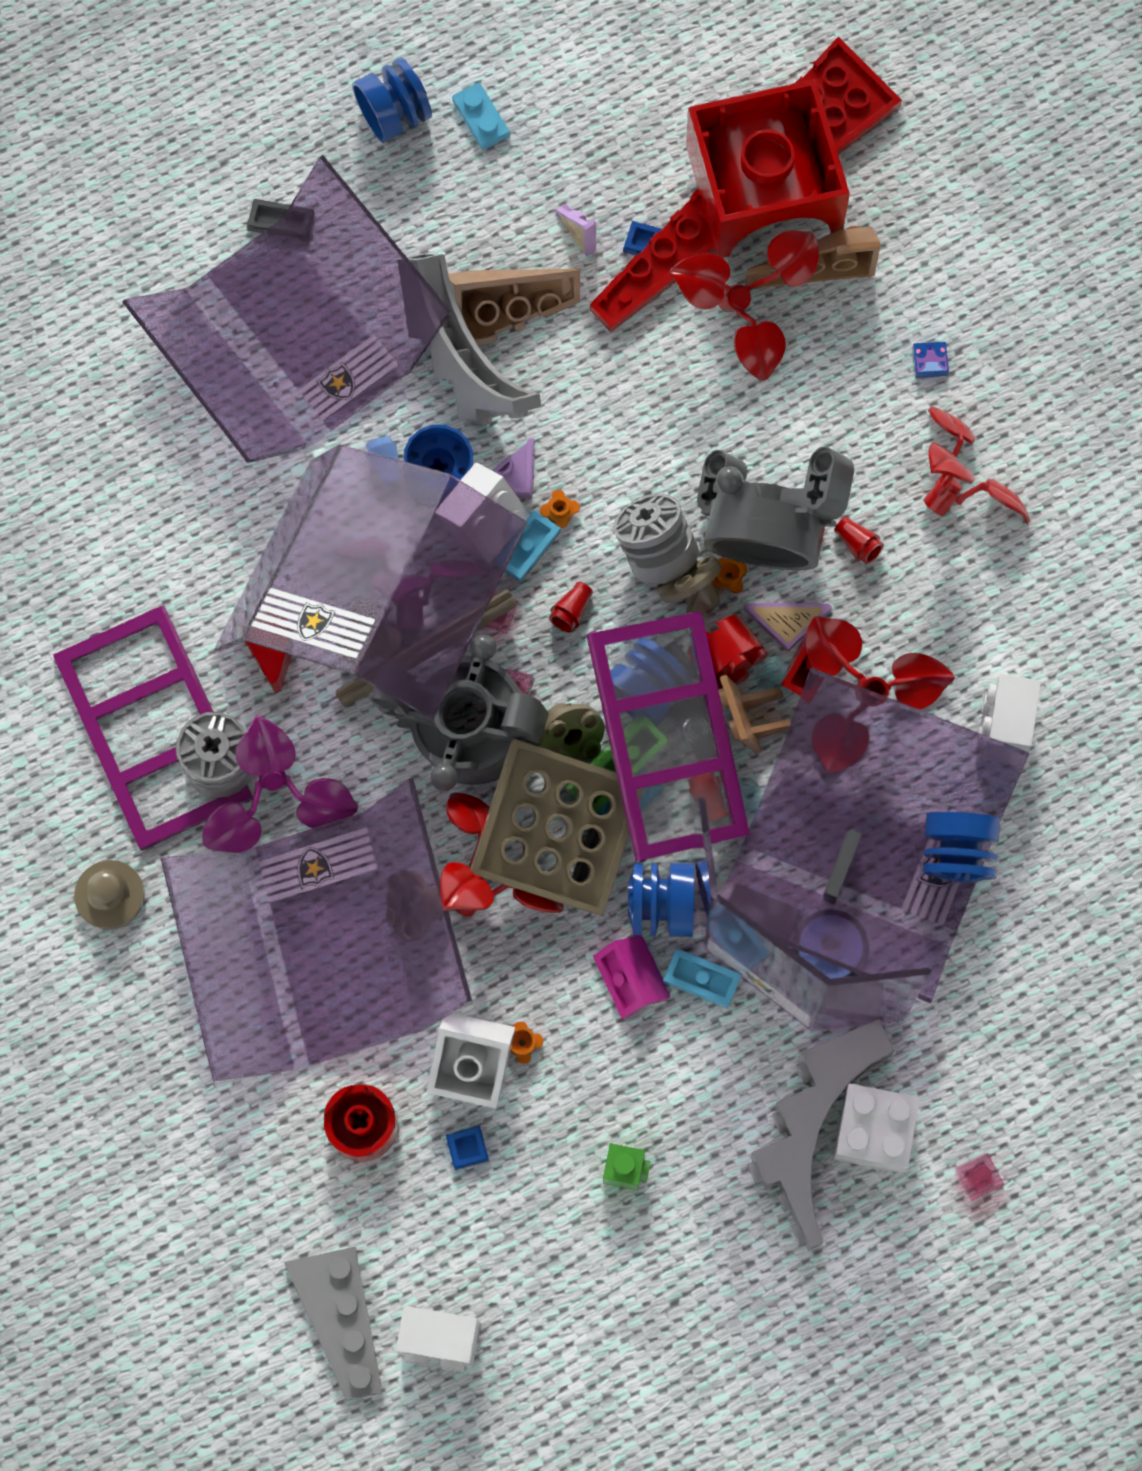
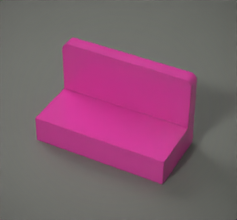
(631, 975)

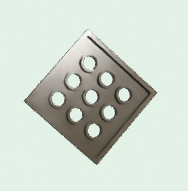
(535, 839)

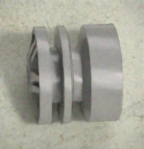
(656, 539)
(207, 772)

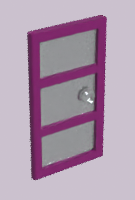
(133, 700)
(667, 733)

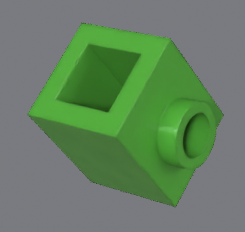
(625, 1167)

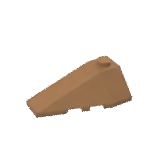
(841, 256)
(507, 298)

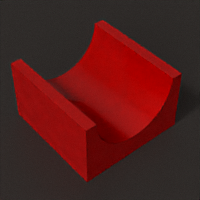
(765, 162)

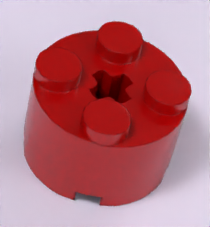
(734, 650)
(360, 1102)

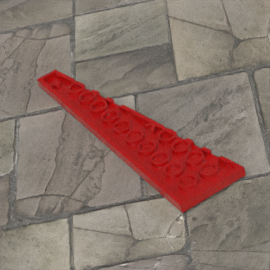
(854, 105)

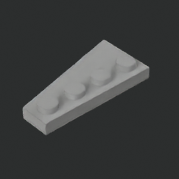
(338, 1311)

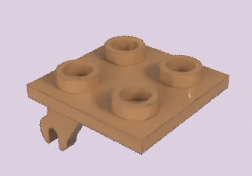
(741, 726)

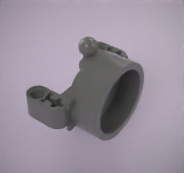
(768, 521)
(480, 754)

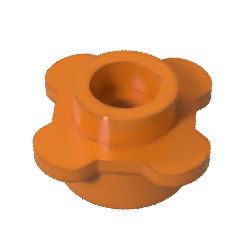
(559, 500)
(737, 570)
(532, 1041)

